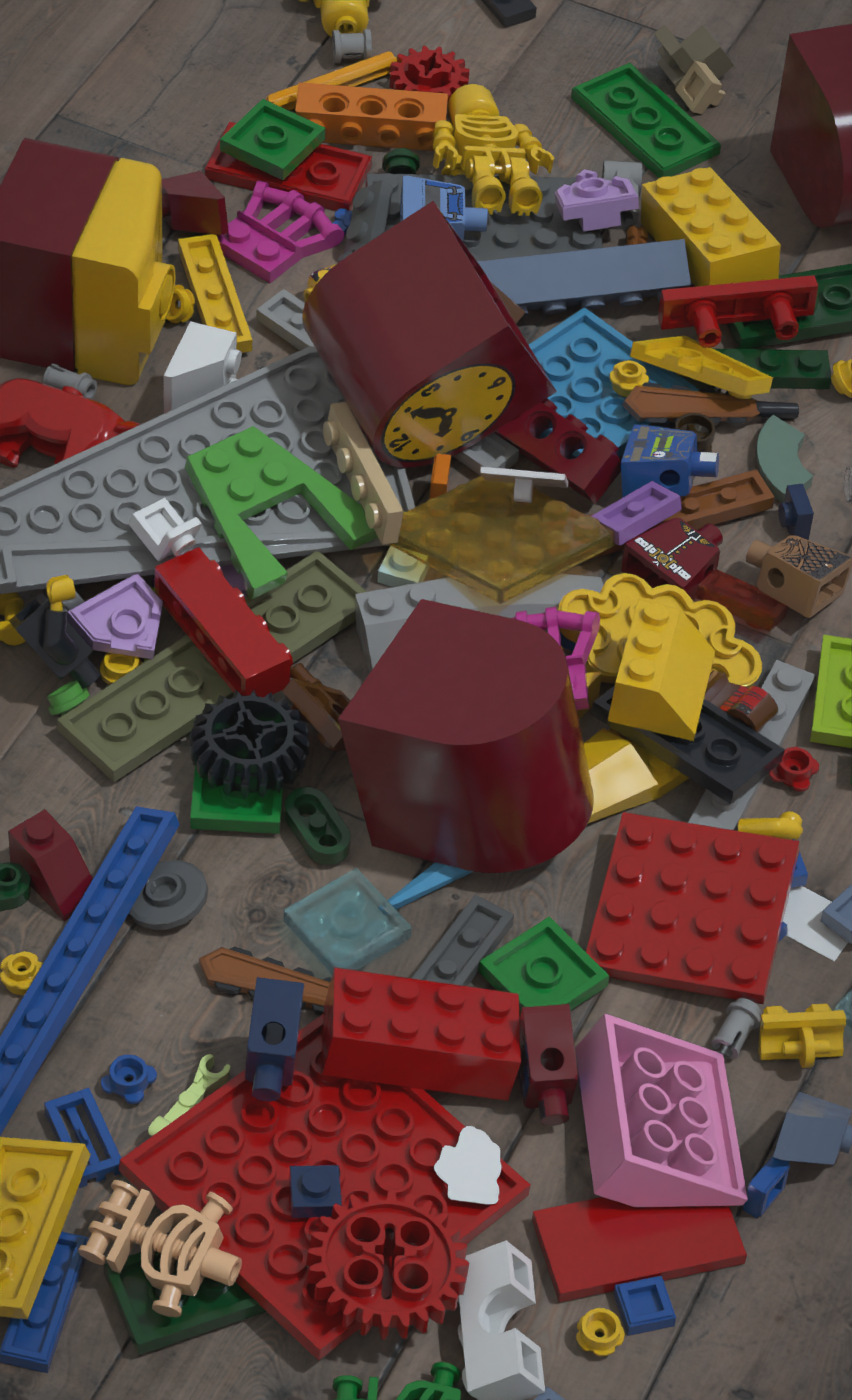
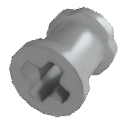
(351, 45)

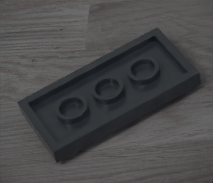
(722, 758)

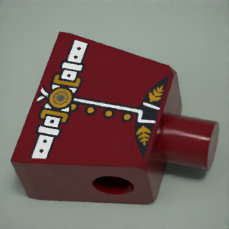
(673, 555)

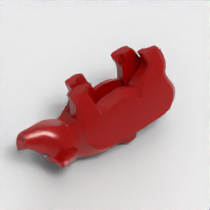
(52, 421)

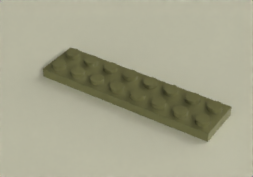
(164, 695)

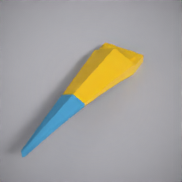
(620, 779)

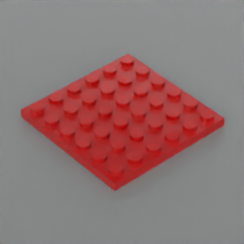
(245, 1152)

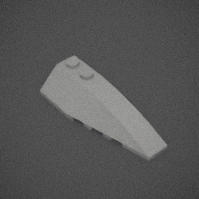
(385, 611)

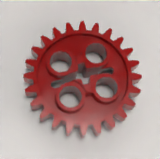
(340, 1259)

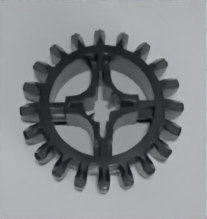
(249, 744)

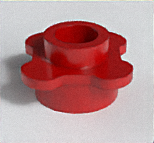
(795, 769)

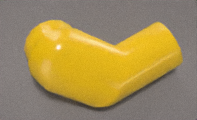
(786, 826)

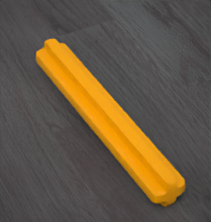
(350, 75)

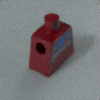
(547, 1061)

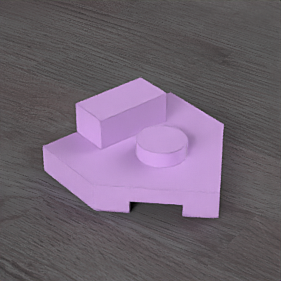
(596, 200)
(120, 619)

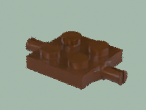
(317, 705)

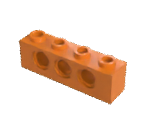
(372, 115)

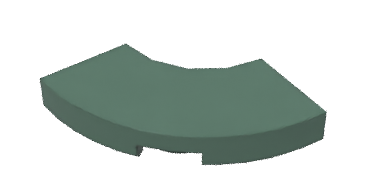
(779, 459)

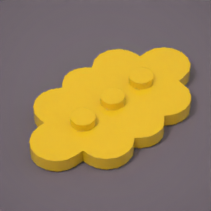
(616, 610)

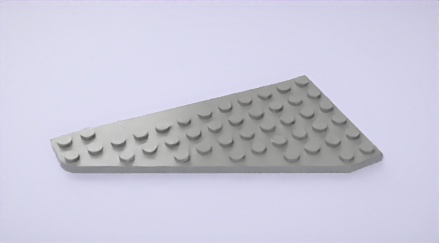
(79, 510)

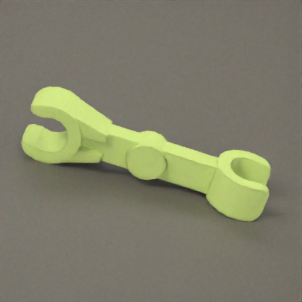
(203, 1085)

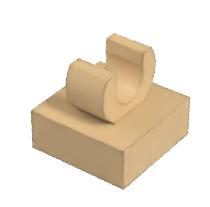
(700, 88)

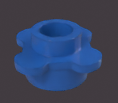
(129, 1067)

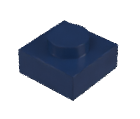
(796, 511)
(314, 1190)

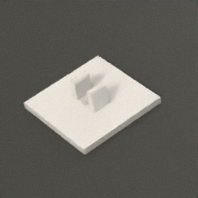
(524, 480)

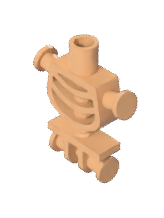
(191, 1242)

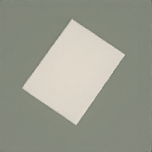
(804, 923)

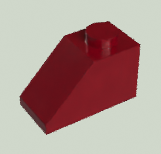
(194, 204)
(51, 861)

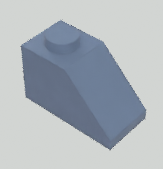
(814, 1131)

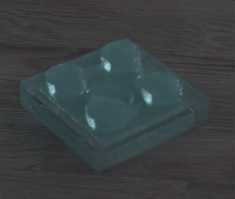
(347, 923)

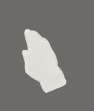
(471, 1167)

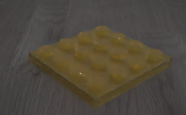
(498, 543)

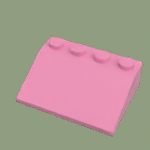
(657, 1119)

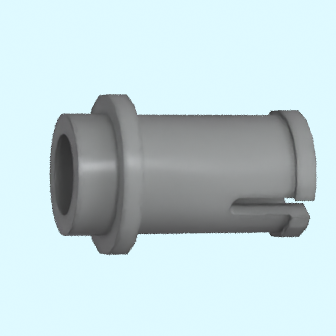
(60, 377)
(741, 1019)

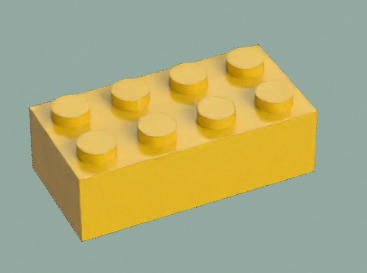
(719, 231)

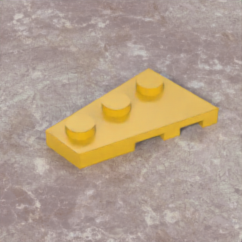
(703, 364)

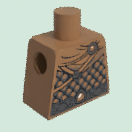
(800, 573)

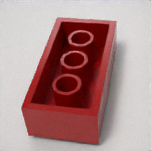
(421, 1034)

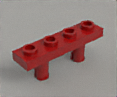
(738, 302)

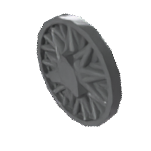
(170, 896)

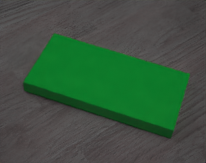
(646, 121)

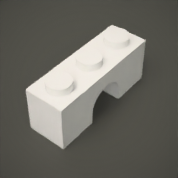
(496, 1361)

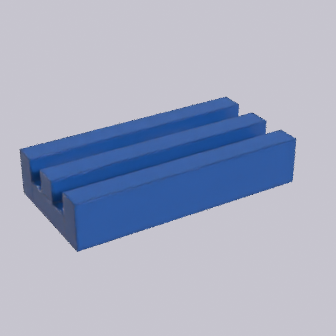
(67, 1103)

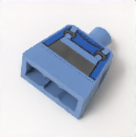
(448, 197)

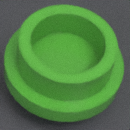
(66, 698)

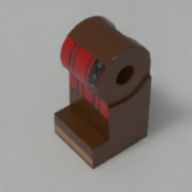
(749, 705)

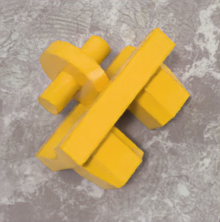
(801, 1034)

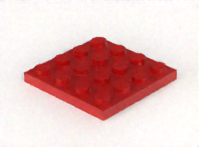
(693, 907)

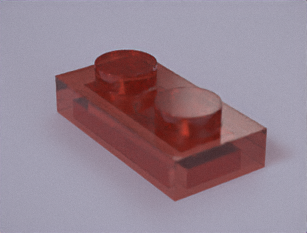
(742, 600)

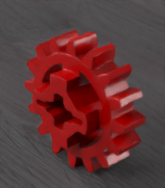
(428, 72)

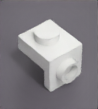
(164, 530)

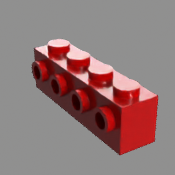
(222, 624)

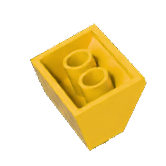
(662, 673)

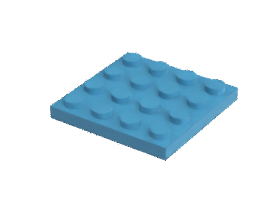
(578, 363)

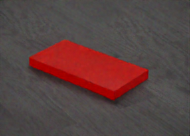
(325, 176)
(610, 1243)

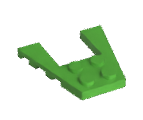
(252, 475)

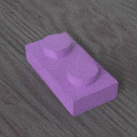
(639, 511)

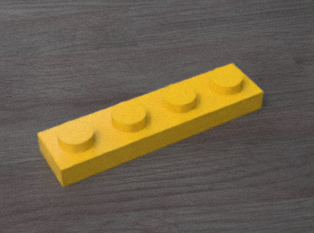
(214, 287)

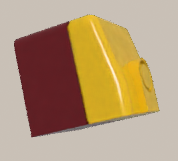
(82, 261)

